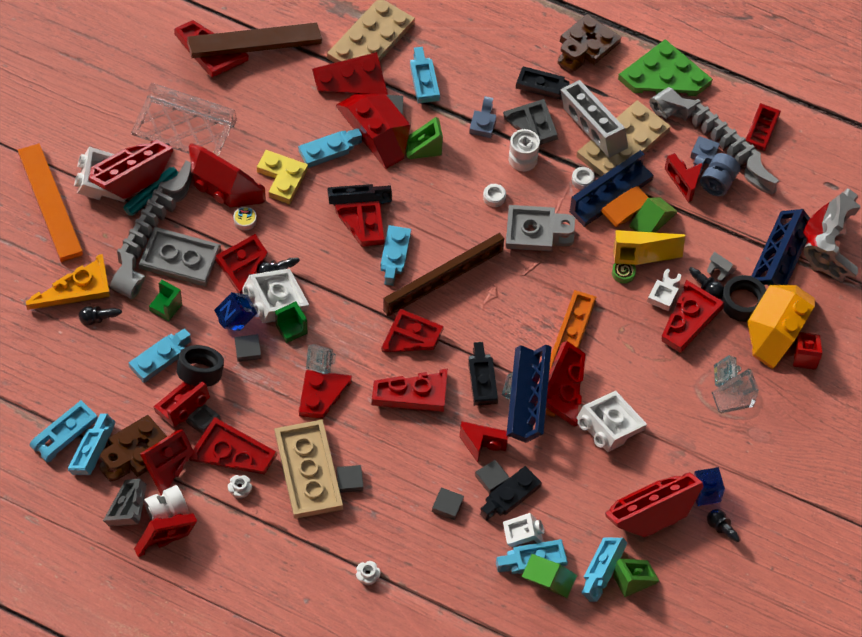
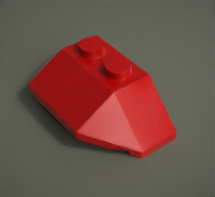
(381, 125)
(131, 168)
(223, 180)
(656, 505)

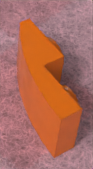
(625, 206)

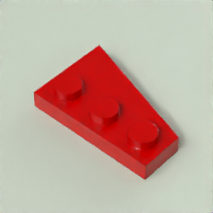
(214, 64)
(353, 75)
(691, 315)
(565, 382)
(418, 392)
(232, 449)

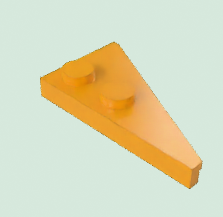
(81, 285)

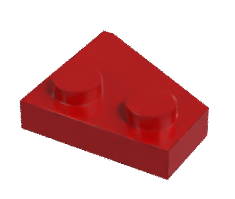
(363, 221)
(242, 260)
(412, 333)
(321, 392)
(167, 459)
(165, 531)

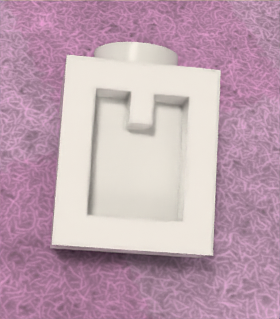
(523, 529)

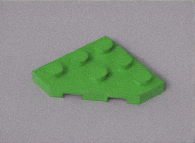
(664, 68)

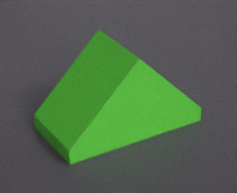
(425, 141)
(652, 215)
(549, 575)
(634, 575)

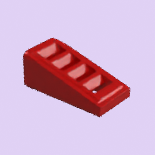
(770, 113)

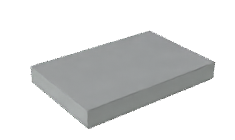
(179, 256)

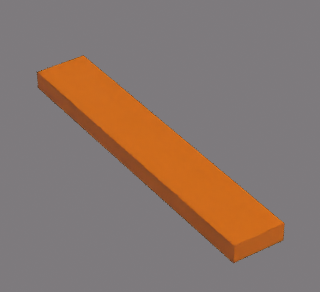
(50, 202)
(573, 325)

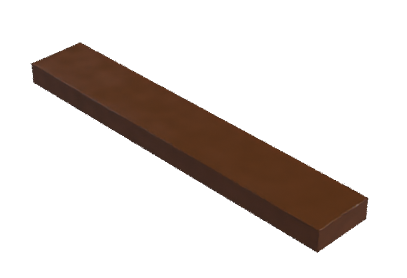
(254, 40)
(443, 274)

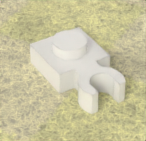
(664, 292)

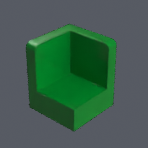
(167, 301)
(291, 322)

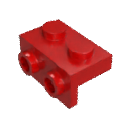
(182, 402)

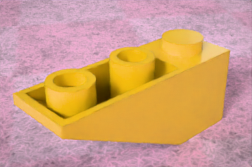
(646, 247)

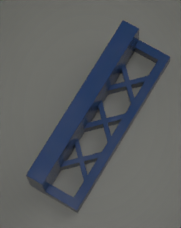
(588, 202)
(788, 248)
(526, 393)

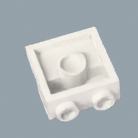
(85, 187)
(273, 291)
(610, 421)

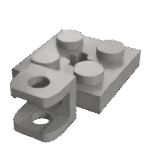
(547, 228)

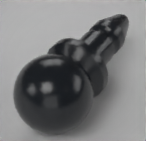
(274, 266)
(708, 284)
(91, 315)
(718, 520)

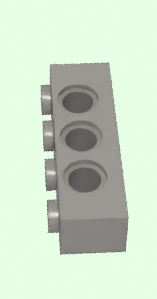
(594, 118)

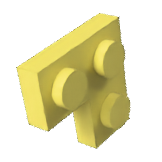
(287, 175)

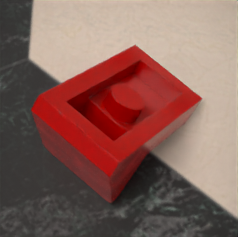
(684, 178)
(808, 351)
(476, 436)

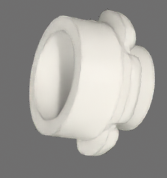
(239, 492)
(368, 579)

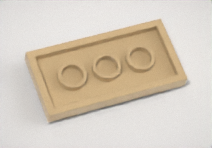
(373, 32)
(642, 132)
(308, 469)

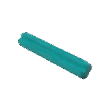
(143, 196)

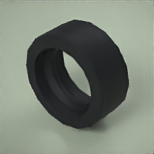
(744, 283)
(200, 355)

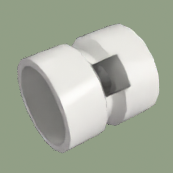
(524, 150)
(167, 505)

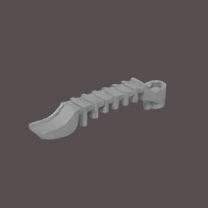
(671, 103)
(126, 280)

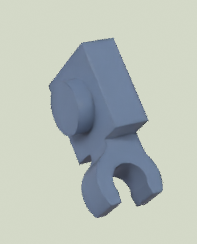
(483, 122)
(704, 151)

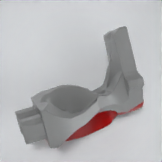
(821, 234)

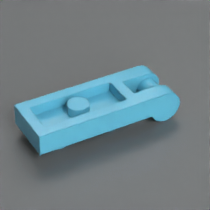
(64, 430)

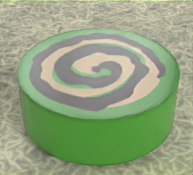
(623, 272)

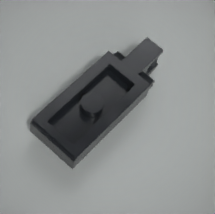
(541, 82)
(359, 193)
(482, 377)
(510, 493)

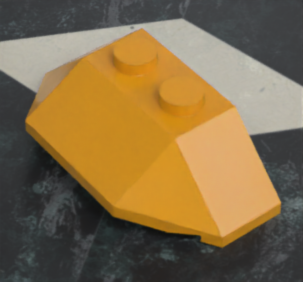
(778, 321)

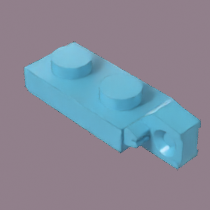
(424, 77)
(329, 147)
(395, 252)
(159, 355)
(92, 446)
(518, 557)
(602, 567)

